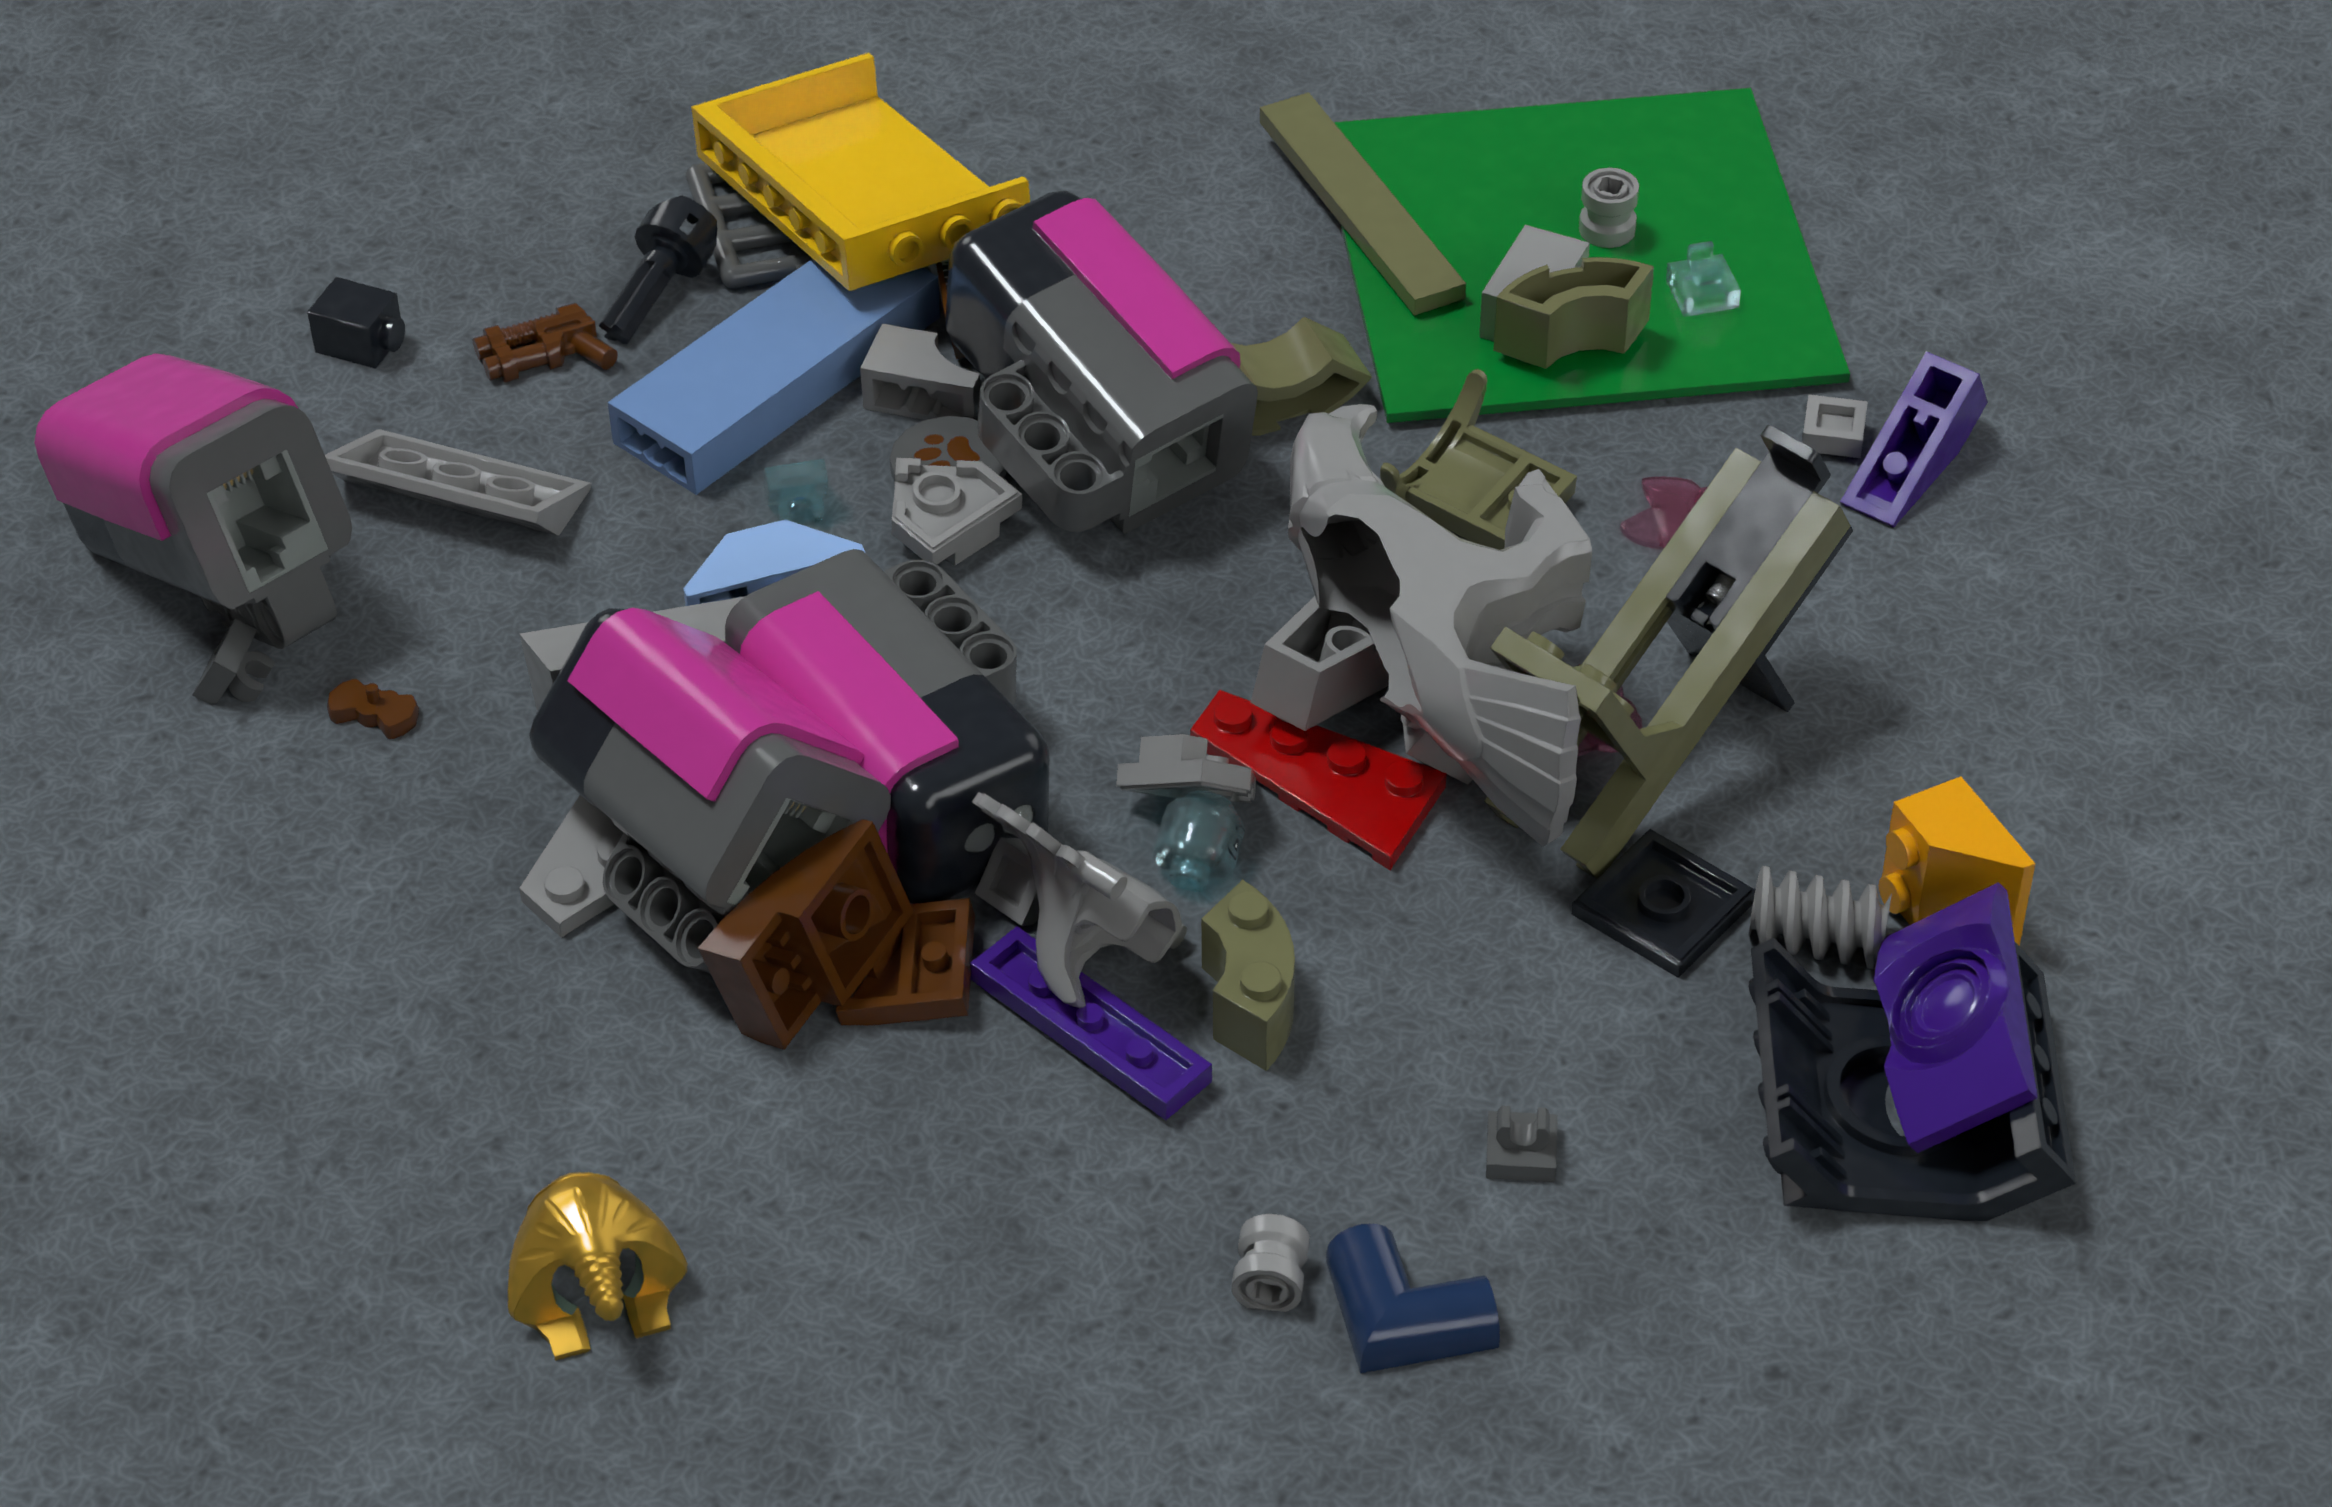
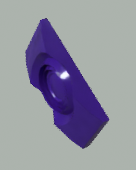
(1955, 1019)

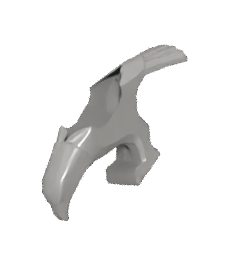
(1441, 606)

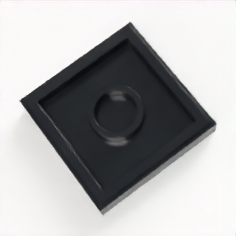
(1663, 902)

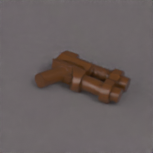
(556, 337)

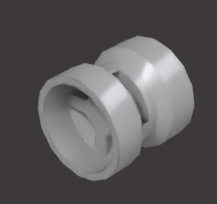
(1609, 206)
(1270, 1263)

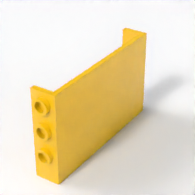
(847, 173)

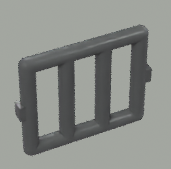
(733, 274)

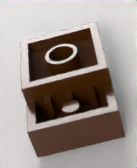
(807, 934)

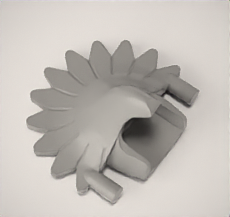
(1086, 907)

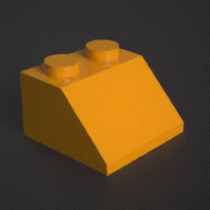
(1948, 848)

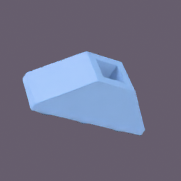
(760, 557)

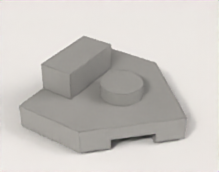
(949, 508)
(1181, 765)

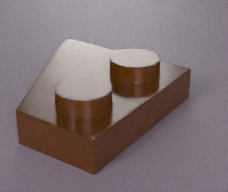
(921, 971)

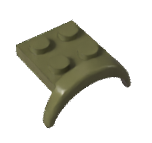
(1471, 475)

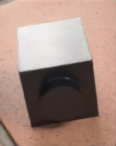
(356, 322)

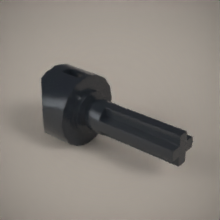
(665, 253)

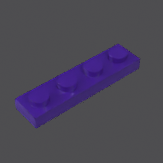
(1102, 1034)

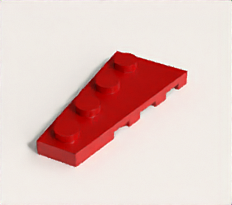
(1340, 781)

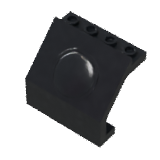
(1830, 1117)

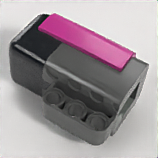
(1095, 367)
(202, 489)
(917, 688)
(698, 768)

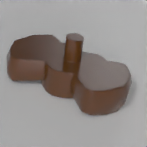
(373, 707)

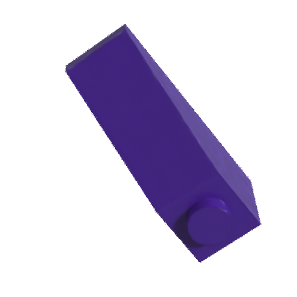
(1917, 439)

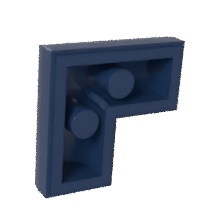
(1400, 1324)

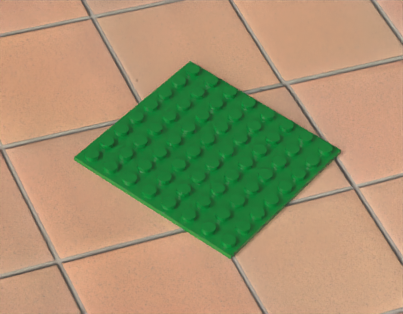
(1700, 179)

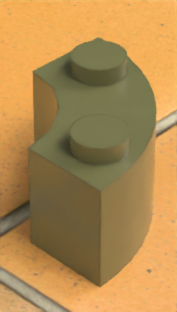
(1573, 310)
(1301, 373)
(1254, 964)

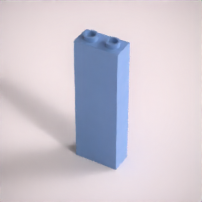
(762, 371)

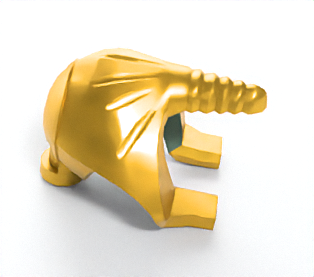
(586, 1225)

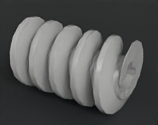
(1819, 917)

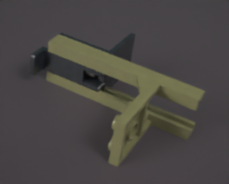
(1727, 594)

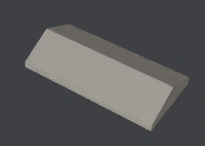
(460, 480)

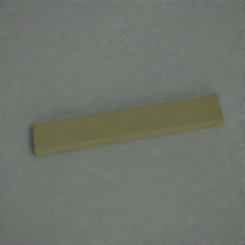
(1362, 204)

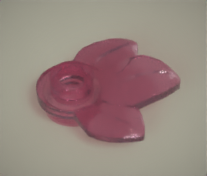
(1670, 504)

